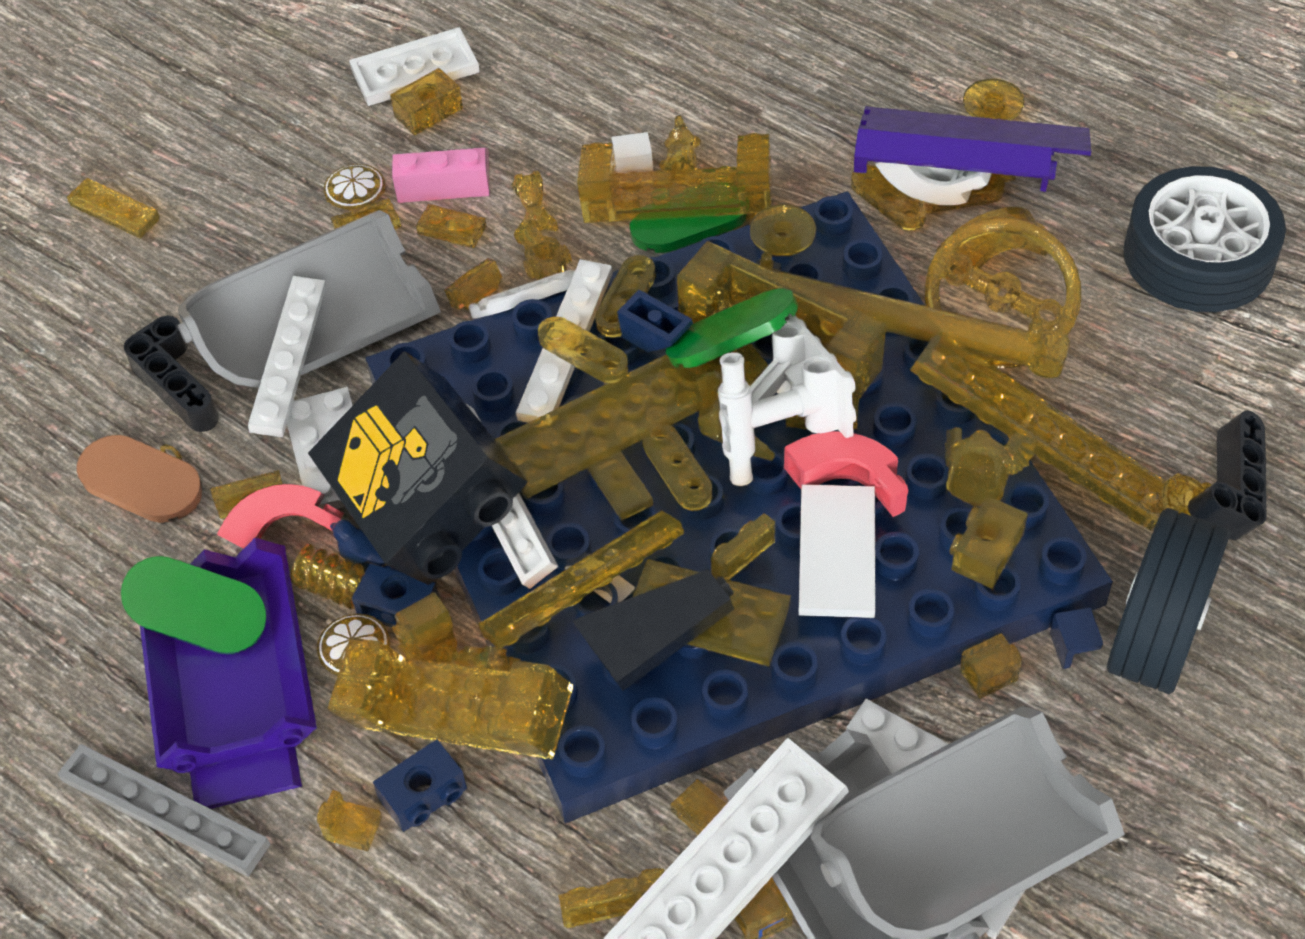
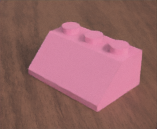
(441, 175)

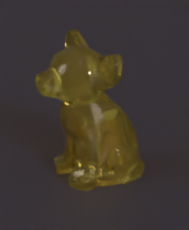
(680, 147)
(529, 190)

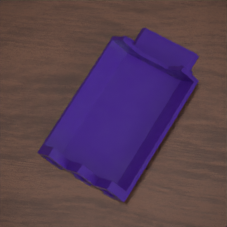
(965, 143)
(240, 713)

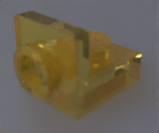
(348, 822)

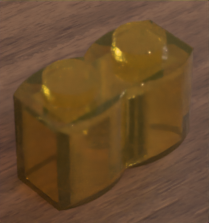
(424, 629)

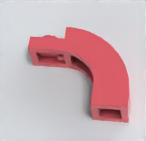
(854, 458)
(262, 508)

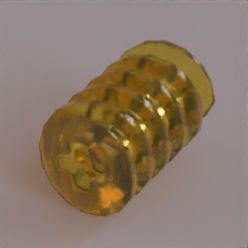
(326, 575)

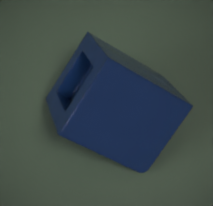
(1074, 633)

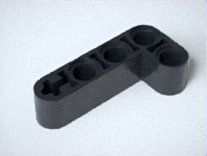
(153, 360)
(1240, 489)

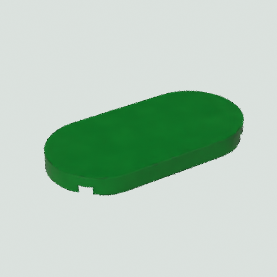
(675, 233)
(733, 328)
(193, 605)

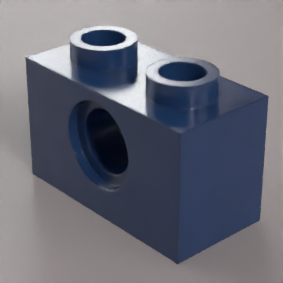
(381, 585)
(426, 767)

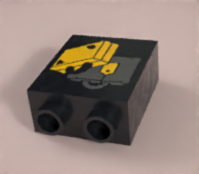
(417, 470)

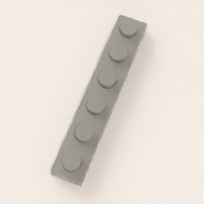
(164, 810)

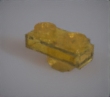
(474, 285)

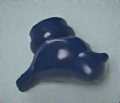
(355, 545)

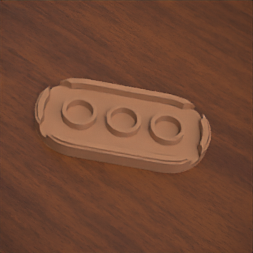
(139, 478)

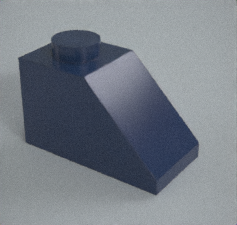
(651, 323)

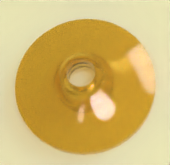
(993, 99)
(782, 230)

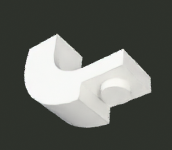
(934, 184)

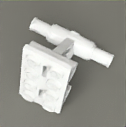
(806, 383)

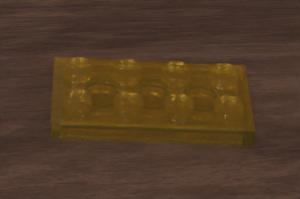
(744, 633)

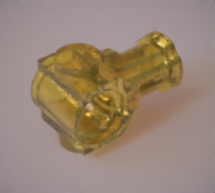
(543, 253)

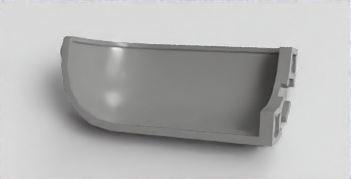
(364, 300)
(963, 829)

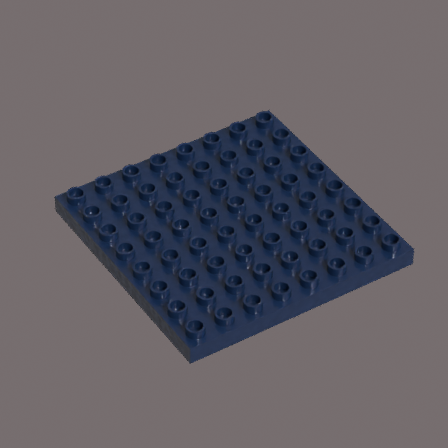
(712, 704)

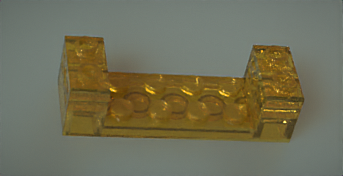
(675, 193)
(723, 279)
(450, 702)

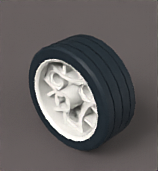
(1204, 238)
(1167, 600)

